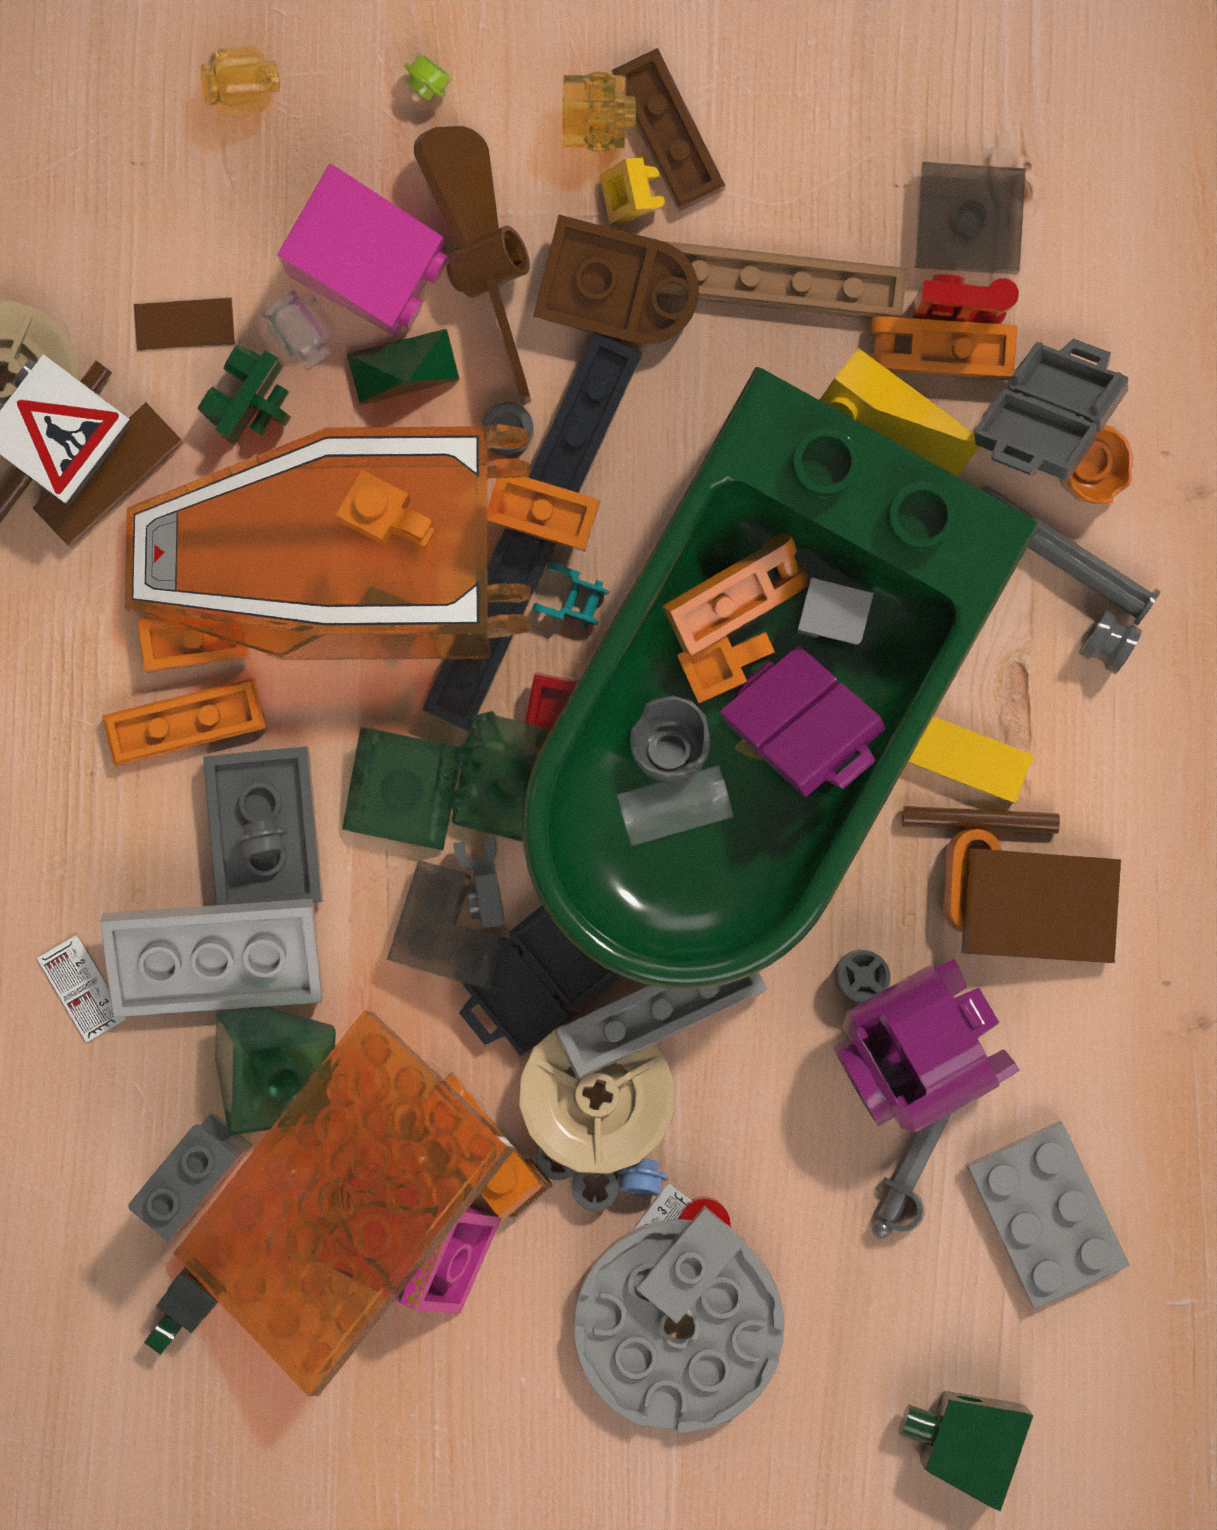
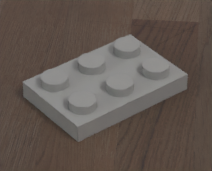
(1047, 1215)

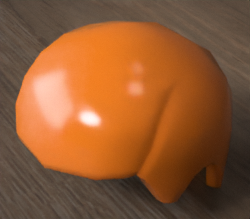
(1103, 469)

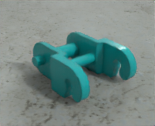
(590, 606)

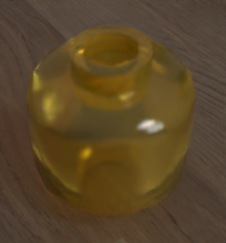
(239, 80)

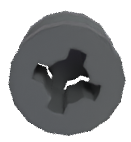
(1110, 641)
(867, 979)

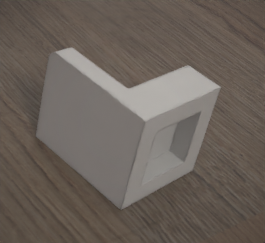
(835, 612)

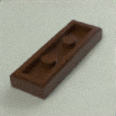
(670, 131)
(129, 463)

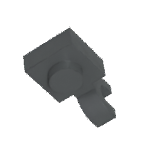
(484, 898)

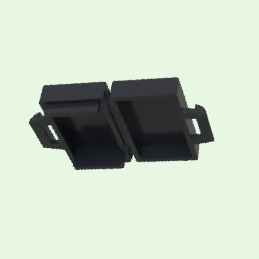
(525, 984)

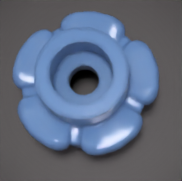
(642, 1178)

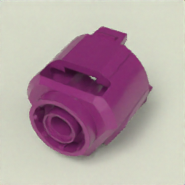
(919, 1049)

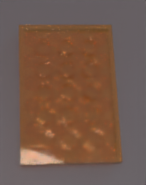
(343, 1202)

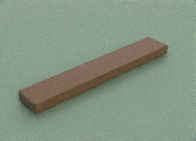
(793, 282)

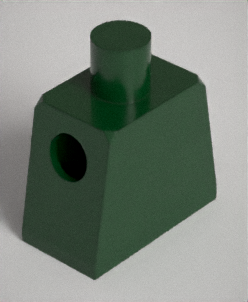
(970, 1442)

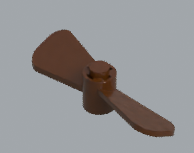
(461, 180)

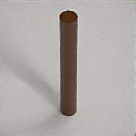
(980, 819)

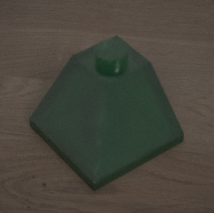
(265, 1063)

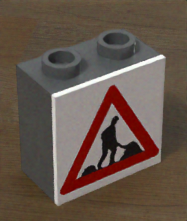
(57, 428)

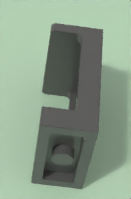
(189, 1176)

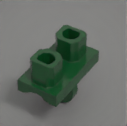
(258, 375)

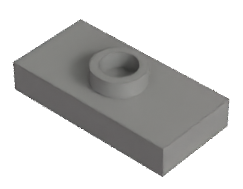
(690, 1264)

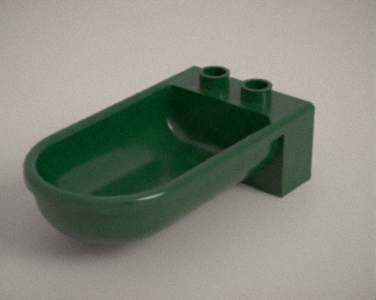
(755, 884)

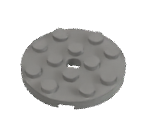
(671, 1380)

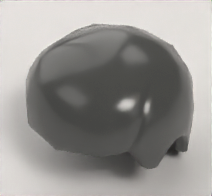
(670, 739)

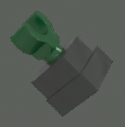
(185, 1306)

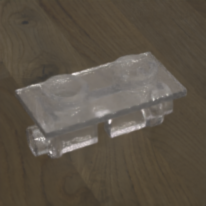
(675, 806)

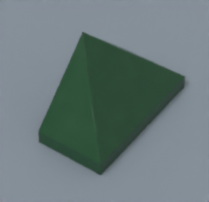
(403, 366)

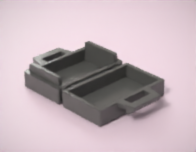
(1052, 409)

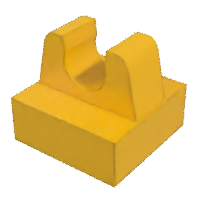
(628, 191)

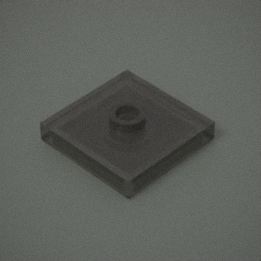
(970, 218)

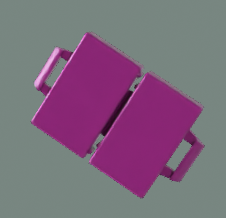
(804, 722)

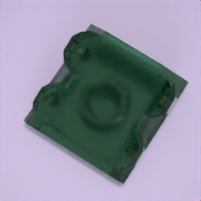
(495, 774)
(401, 788)

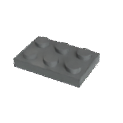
(254, 789)

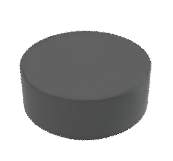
(511, 415)

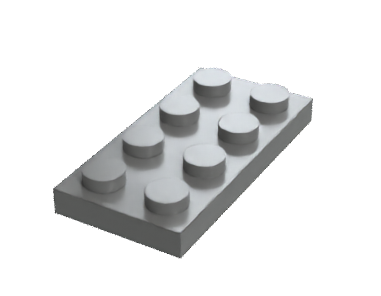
(212, 957)

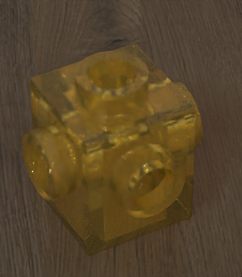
(596, 111)

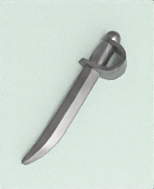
(905, 1182)

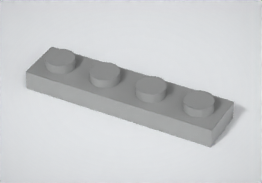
(646, 1020)

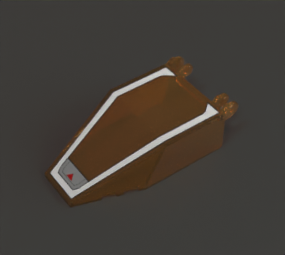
(273, 569)

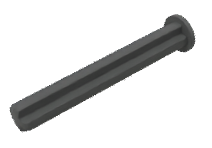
(1086, 566)

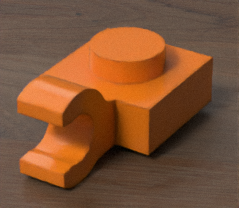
(380, 509)
(720, 664)

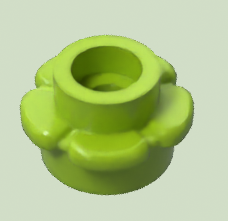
(427, 77)

